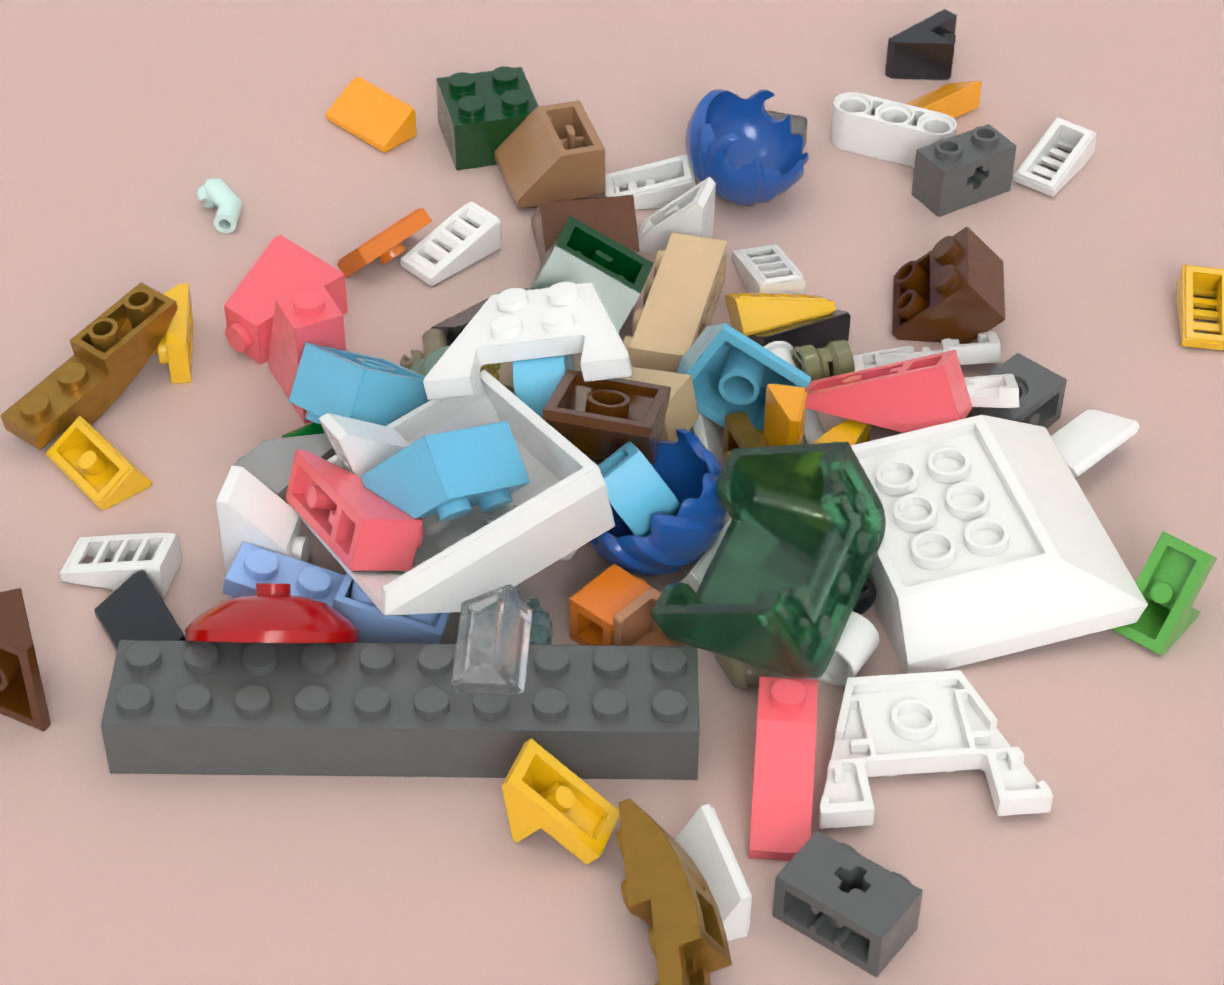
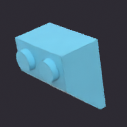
(733, 374)
(355, 386)
(452, 473)

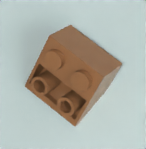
(553, 157)

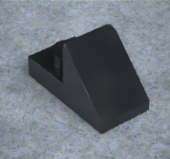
(923, 49)

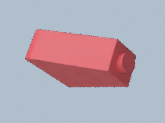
(277, 274)
(300, 319)

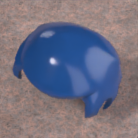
(743, 147)
(677, 539)

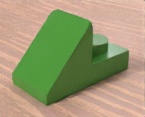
(1170, 588)

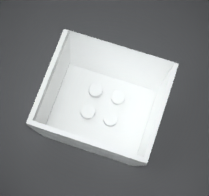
(988, 545)
(484, 551)

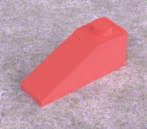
(896, 395)
(351, 518)
(783, 767)

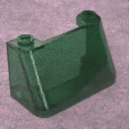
(787, 562)

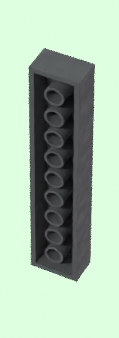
(395, 711)

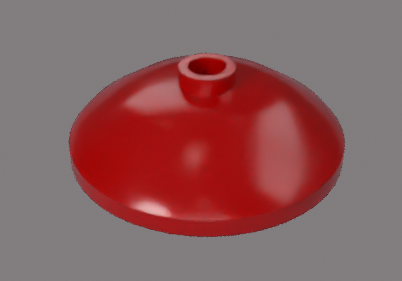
(272, 618)

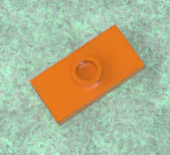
(386, 244)

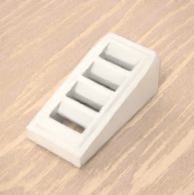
(1061, 135)
(653, 183)
(467, 234)
(768, 271)
(153, 552)

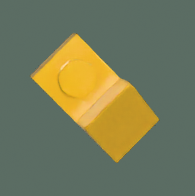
(177, 342)
(551, 797)

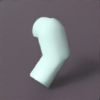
(229, 204)

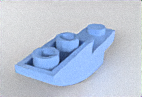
(337, 590)

